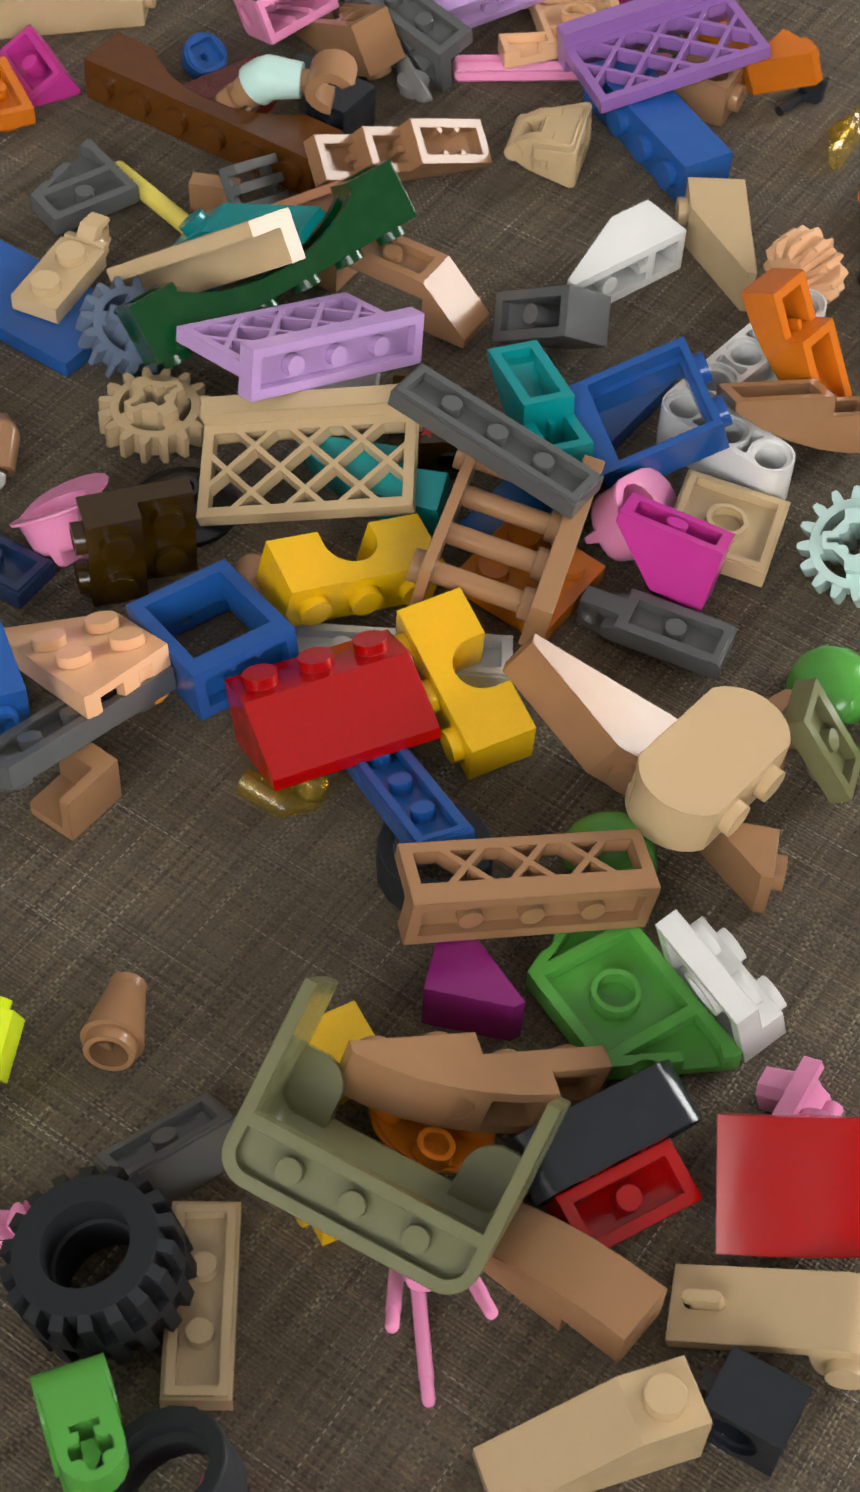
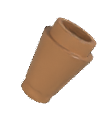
(117, 1024)

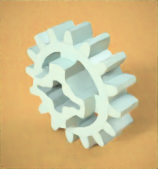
(834, 547)

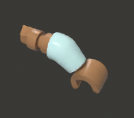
(284, 78)

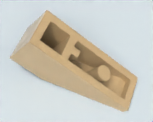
(719, 232)
(602, 1435)

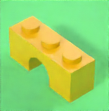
(317, 586)
(478, 725)

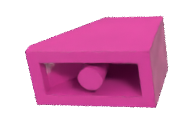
(674, 550)

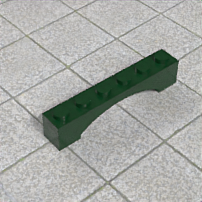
(363, 210)

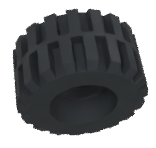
(71, 1226)

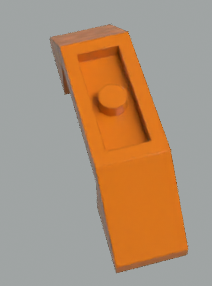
(791, 63)

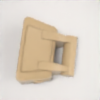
(552, 141)

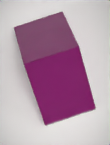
(470, 992)

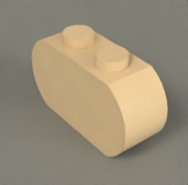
(708, 769)

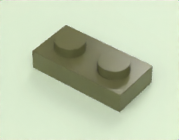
(822, 741)

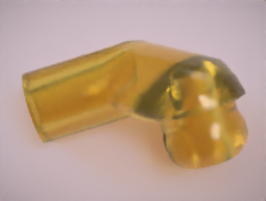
(285, 802)

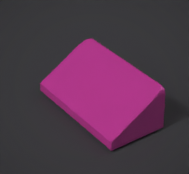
(39, 68)

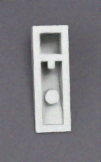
(631, 252)

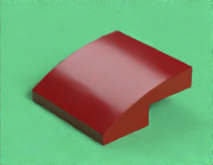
(788, 1185)
(628, 1196)

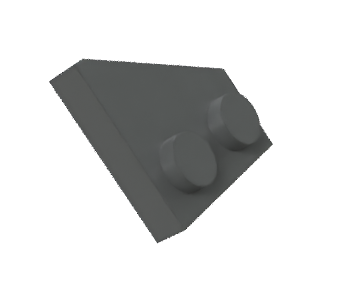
(83, 187)

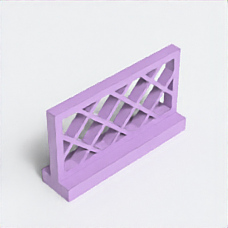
(307, 343)

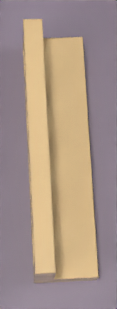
(220, 255)

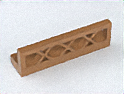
(533, 897)

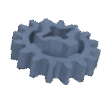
(105, 332)

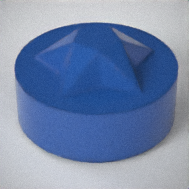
(203, 55)

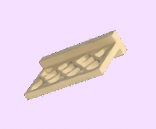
(319, 413)

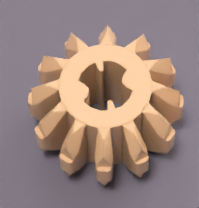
(809, 251)

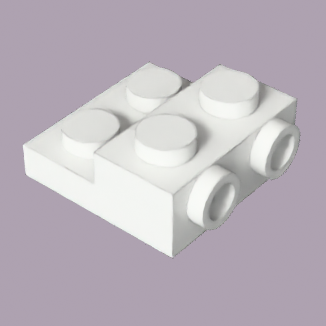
(714, 972)

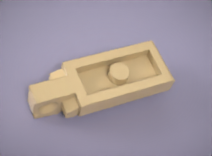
(65, 271)

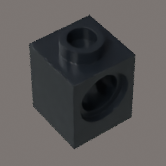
(752, 1408)

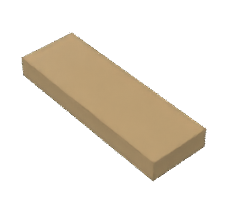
(202, 1349)

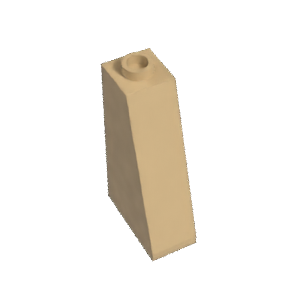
(71, 16)

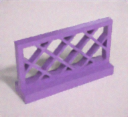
(655, 23)

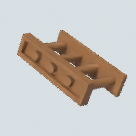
(545, 565)

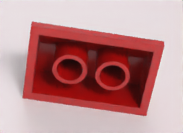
(330, 708)

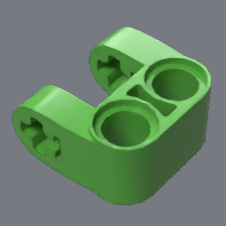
(81, 1423)

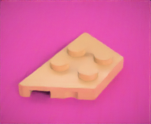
(88, 657)

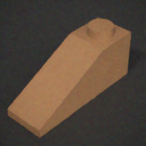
(362, 32)
(586, 710)

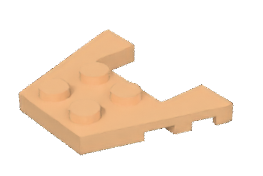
(541, 46)

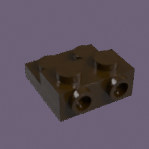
(133, 538)

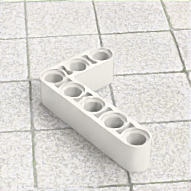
(754, 456)

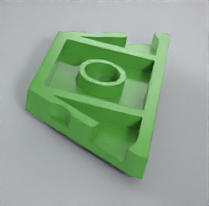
(629, 998)

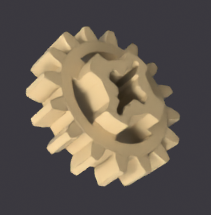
(152, 415)

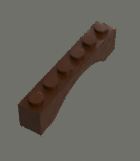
(135, 82)

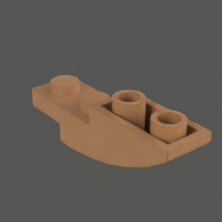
(455, 1086)

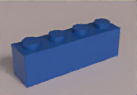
(665, 137)

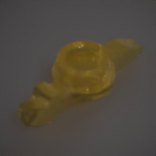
(843, 139)

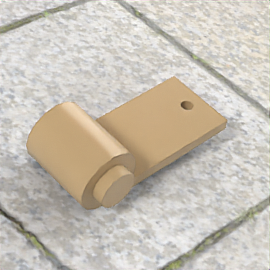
(770, 1313)

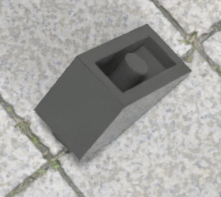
(552, 315)

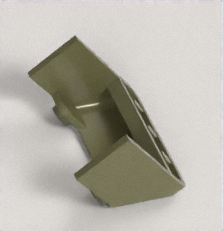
(359, 1189)

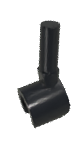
(810, 94)

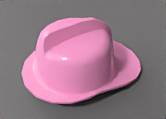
(608, 504)
(48, 517)

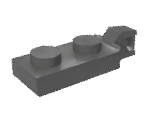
(658, 629)

